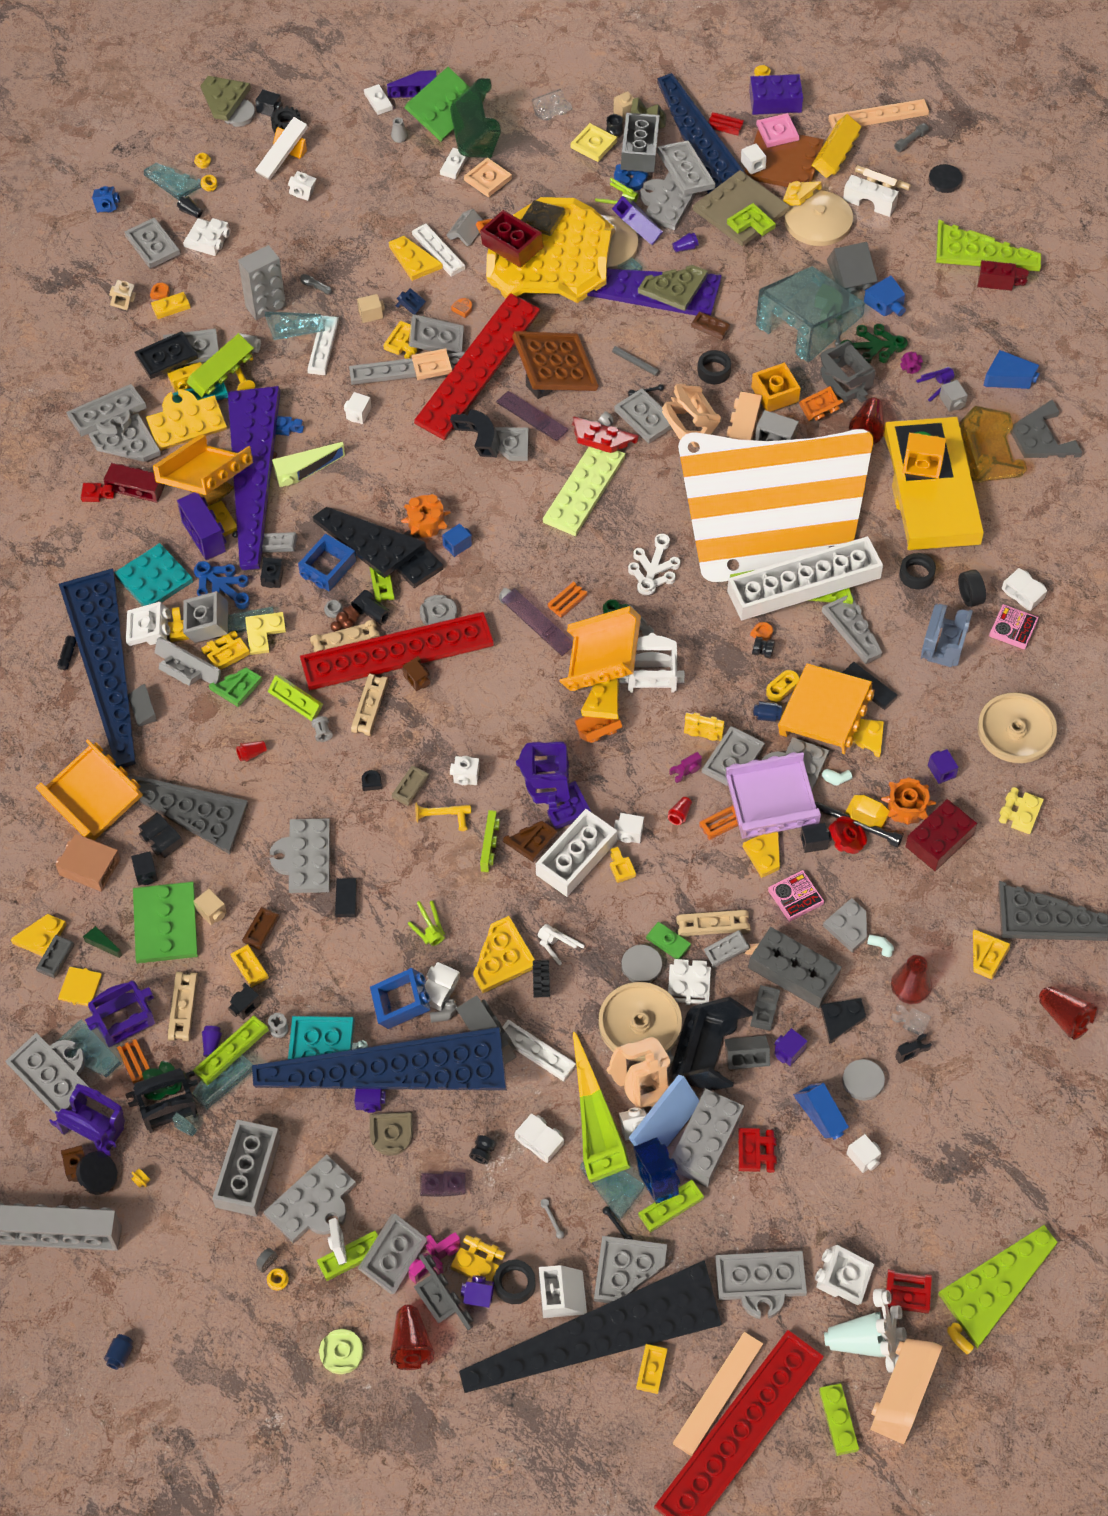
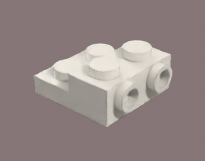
(207, 236)
(147, 624)
(844, 1274)

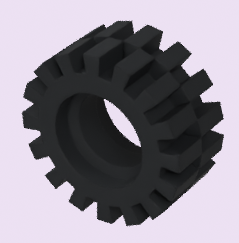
(283, 115)
(541, 978)

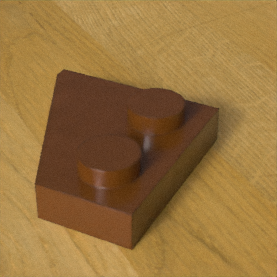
(532, 840)

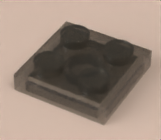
(543, 217)

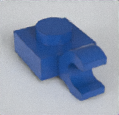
(286, 424)

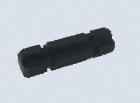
(66, 652)

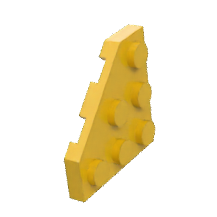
(502, 956)

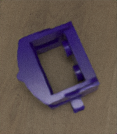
(556, 761)
(114, 1000)
(90, 1123)

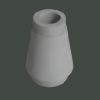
(398, 131)

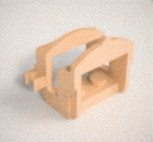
(690, 400)
(643, 1074)

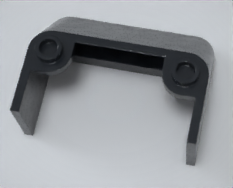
(702, 1040)

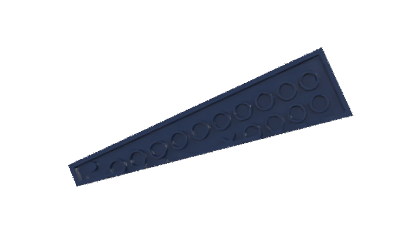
(698, 132)
(96, 626)
(436, 1063)

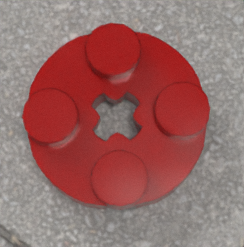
(847, 835)

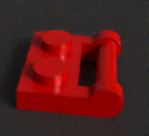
(909, 1297)

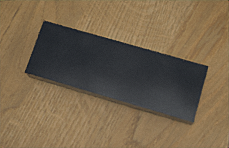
(883, 695)

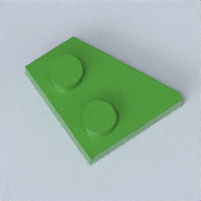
(237, 686)

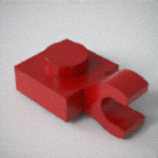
(94, 492)

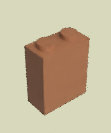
(87, 862)

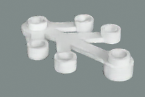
(653, 568)
(888, 1328)

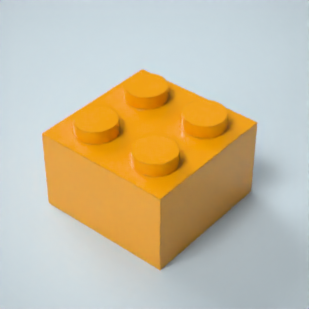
(776, 387)
(924, 455)

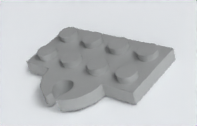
(666, 202)
(107, 411)
(813, 757)
(305, 855)
(49, 1070)
(312, 1201)
(761, 1279)

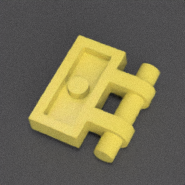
(1027, 812)

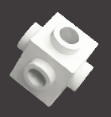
(301, 185)
(465, 770)
(630, 1120)

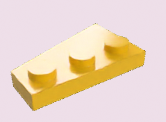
(413, 258)
(602, 700)

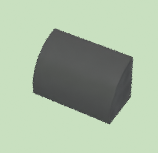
(747, 1052)

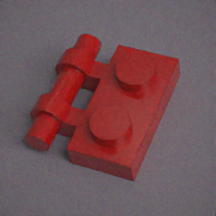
(749, 1150)

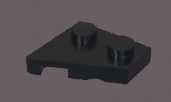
(841, 1017)

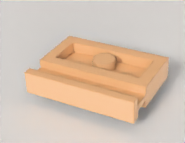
(431, 364)

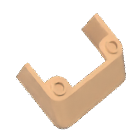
(905, 1388)

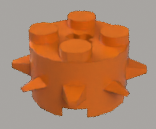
(425, 515)
(908, 801)

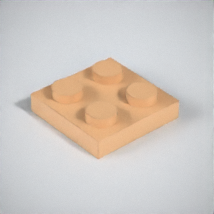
(487, 177)

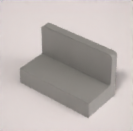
(465, 227)

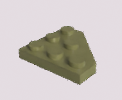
(224, 95)
(674, 286)

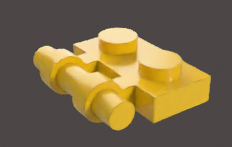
(399, 341)
(227, 654)
(704, 726)
(470, 1264)

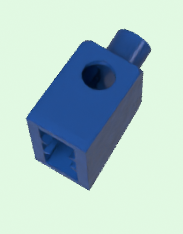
(886, 297)

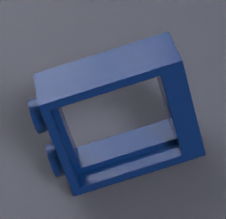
(336, 549)
(382, 1004)

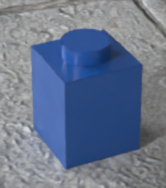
(457, 539)

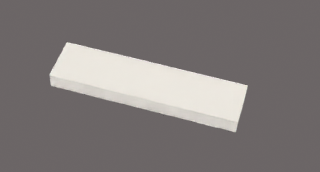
(281, 148)
(438, 249)
(323, 346)
(539, 1051)

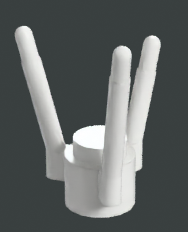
(550, 935)

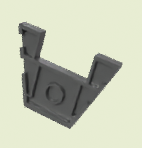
(1037, 440)

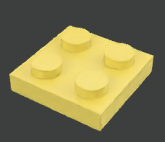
(593, 142)

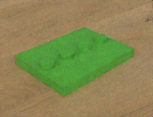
(434, 101)
(165, 922)

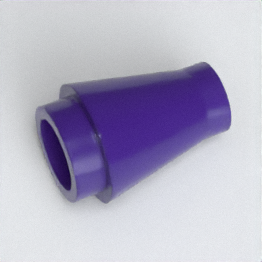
(685, 243)
(211, 1038)

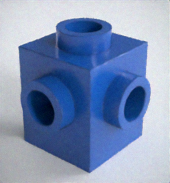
(105, 199)

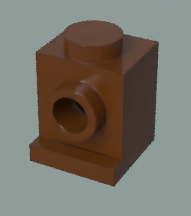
(416, 674)
(70, 1157)

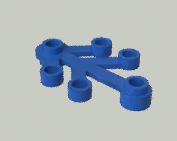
(220, 583)

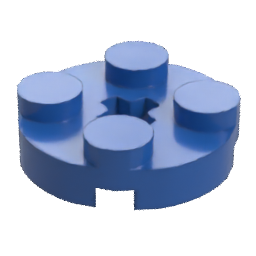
(634, 183)

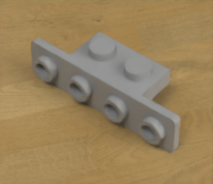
(184, 665)

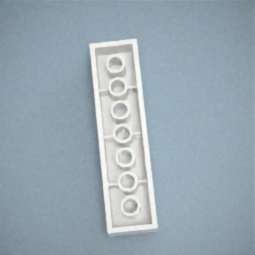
(804, 578)

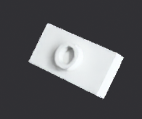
(378, 99)
(453, 164)
(336, 1241)

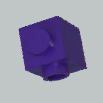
(942, 766)
(789, 1047)
(369, 1099)
(478, 1291)

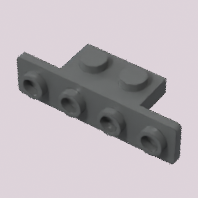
(438, 1297)

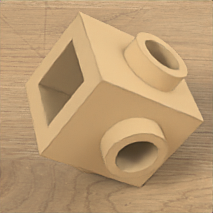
(122, 294)

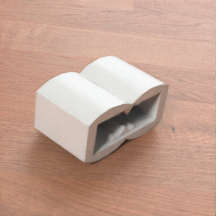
(1024, 589)
(441, 984)
(539, 1137)

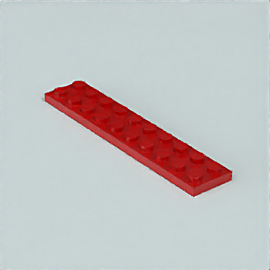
(476, 366)
(395, 650)
(741, 1429)

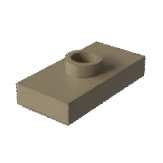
(410, 785)

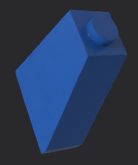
(1011, 372)
(822, 1110)

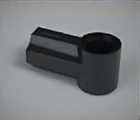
(367, 604)

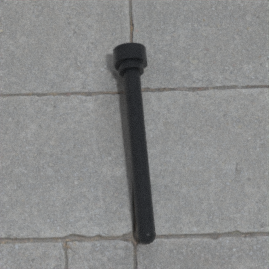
(892, 837)

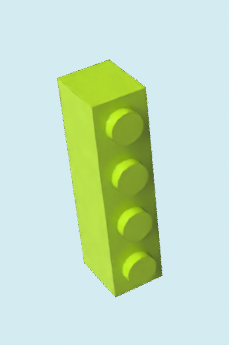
(220, 365)

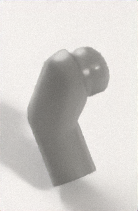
(446, 1013)

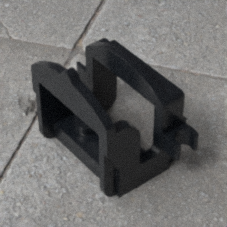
(164, 1111)

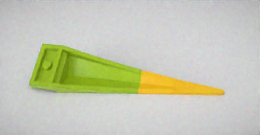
(602, 1143)

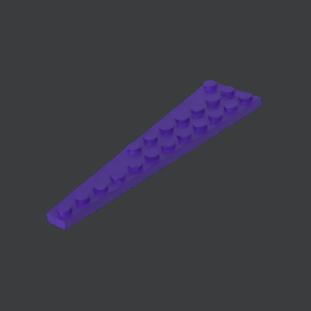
(624, 285)
(253, 424)

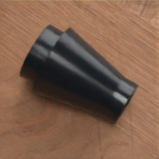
(189, 207)

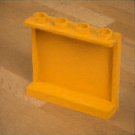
(200, 466)
(603, 648)
(827, 706)
(91, 792)

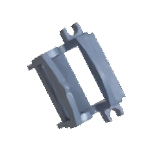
(948, 650)

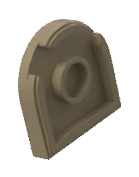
(391, 1132)

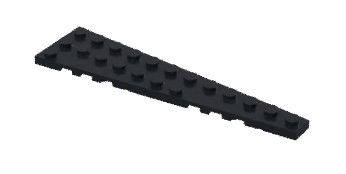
(647, 1316)

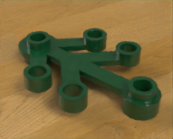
(895, 343)

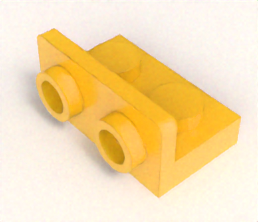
(179, 377)

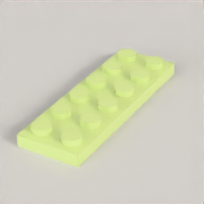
(583, 490)

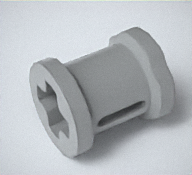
(321, 729)
(278, 1025)

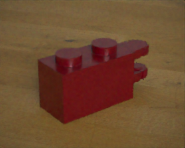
(1001, 275)

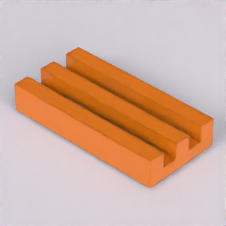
(571, 591)
(732, 819)
(128, 1047)

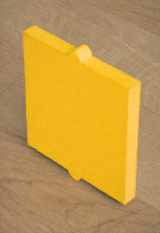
(80, 986)

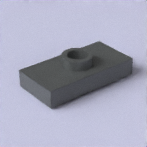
(55, 956)

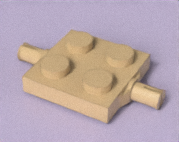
(886, 180)

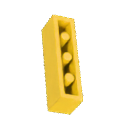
(836, 146)

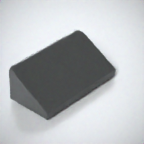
(142, 706)

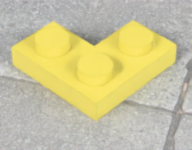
(259, 627)

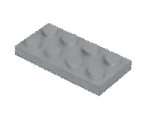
(686, 167)

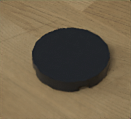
(945, 178)
(96, 1173)

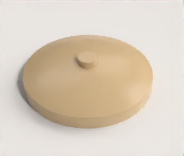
(820, 219)
(623, 242)
(1017, 728)
(638, 1013)

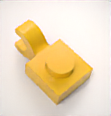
(176, 627)
(621, 867)

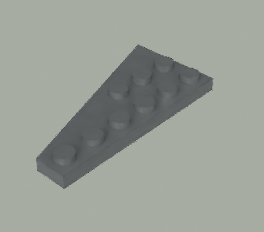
(201, 812)
(1044, 917)

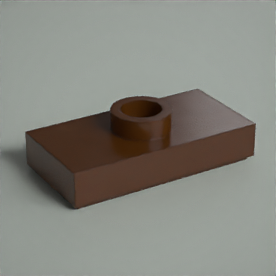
(710, 325)
(261, 928)

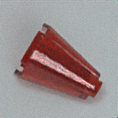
(870, 418)
(912, 980)
(1068, 1011)
(410, 1340)

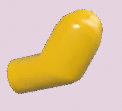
(960, 1341)

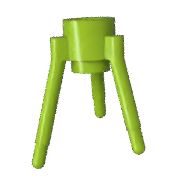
(627, 192)
(433, 935)

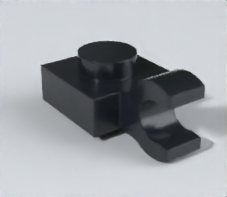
(910, 1050)

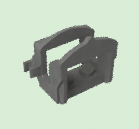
(832, 369)

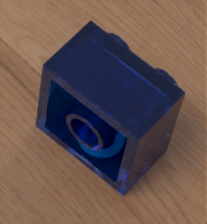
(657, 1170)

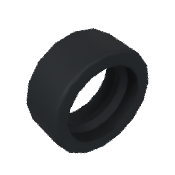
(714, 377)
(915, 582)
(972, 588)
(511, 1265)

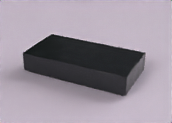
(346, 897)

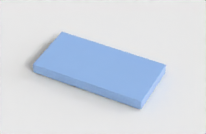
(667, 1114)

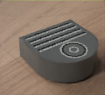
(265, 1259)

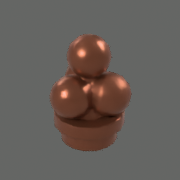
(344, 619)

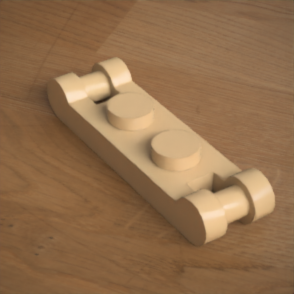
(345, 636)
(369, 704)
(713, 923)
(182, 1006)

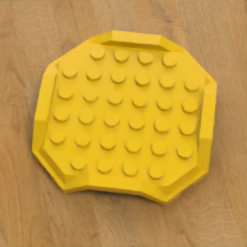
(571, 257)

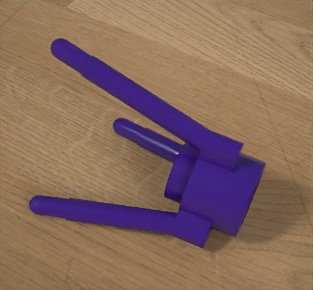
(942, 376)

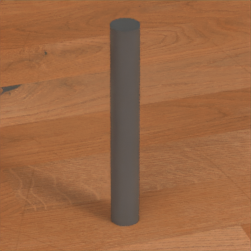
(635, 361)

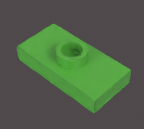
(668, 941)

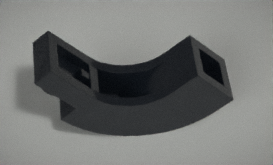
(488, 440)

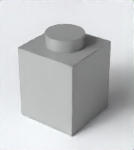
(953, 396)

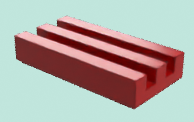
(725, 123)

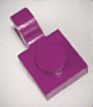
(688, 765)

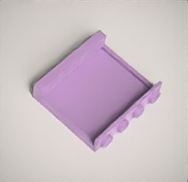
(771, 795)

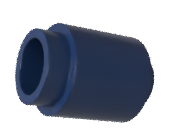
(767, 711)
(118, 1352)

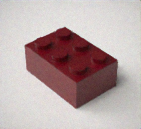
(511, 238)
(941, 835)

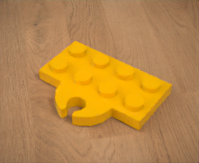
(185, 420)

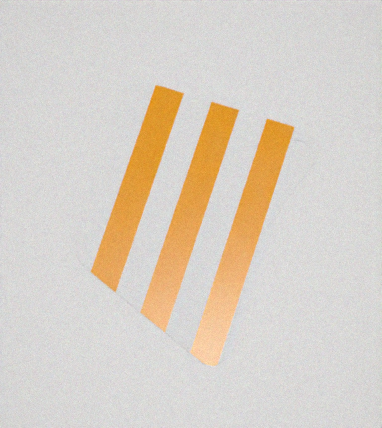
(772, 497)

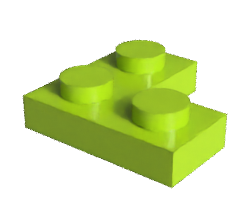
(752, 217)

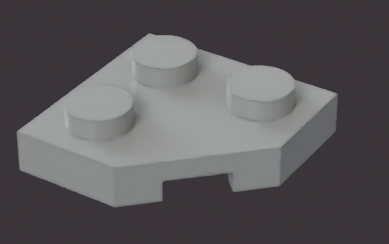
(513, 443)
(848, 925)

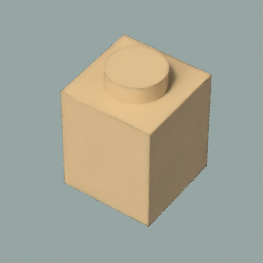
(623, 104)
(370, 308)
(210, 907)

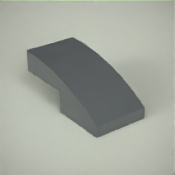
(765, 1008)

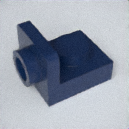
(410, 301)

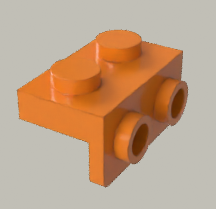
(820, 403)
(593, 728)

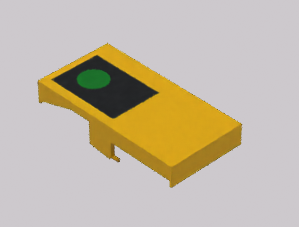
(934, 509)

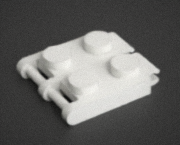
(689, 981)

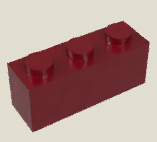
(133, 482)

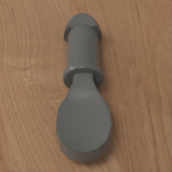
(308, 280)

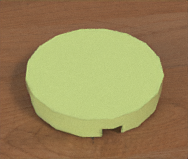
(341, 1351)

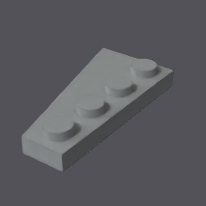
(853, 628)

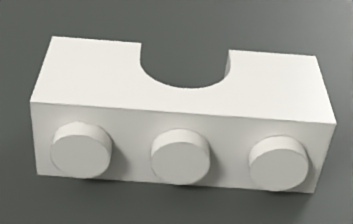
(882, 197)

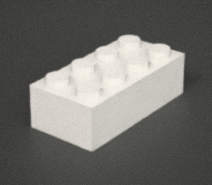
(576, 852)

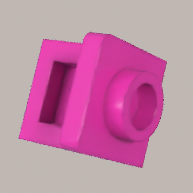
(446, 1247)
(418, 1269)

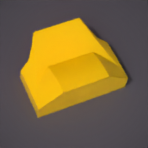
(867, 811)

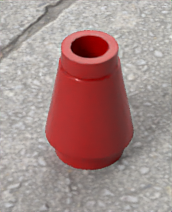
(249, 750)
(679, 812)

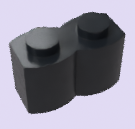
(160, 835)

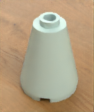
(856, 1336)

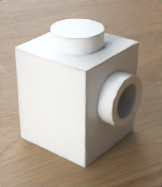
(753, 158)
(357, 408)
(629, 828)
(864, 1153)

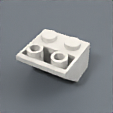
(562, 1291)

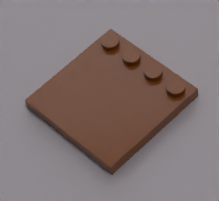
(788, 161)
(555, 361)

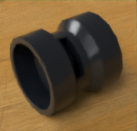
(614, 125)
(767, 648)
(483, 1149)

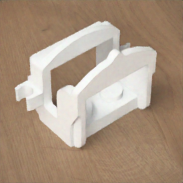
(658, 678)

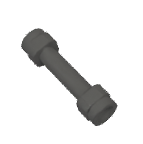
(902, 144)

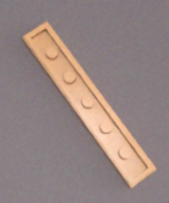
(884, 113)
(717, 1394)

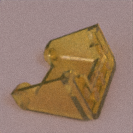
(987, 446)

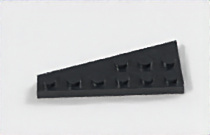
(373, 544)

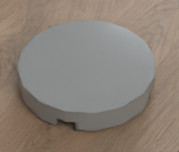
(243, 114)
(437, 609)
(641, 964)
(863, 1079)

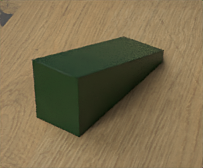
(99, 940)

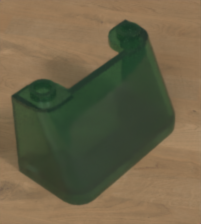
(473, 131)

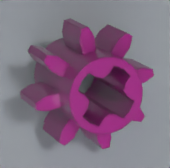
(911, 362)

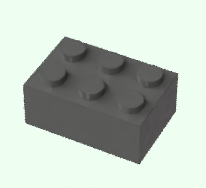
(479, 1016)

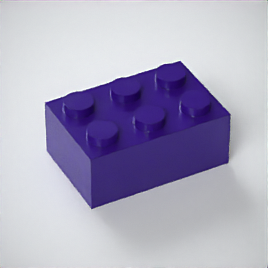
(776, 94)
(202, 525)

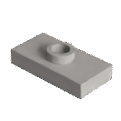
(279, 542)
(726, 948)

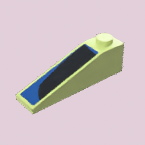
(299, 466)

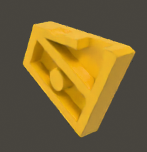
(799, 192)
(870, 735)
(764, 853)
(39, 934)
(988, 954)

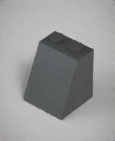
(853, 267)

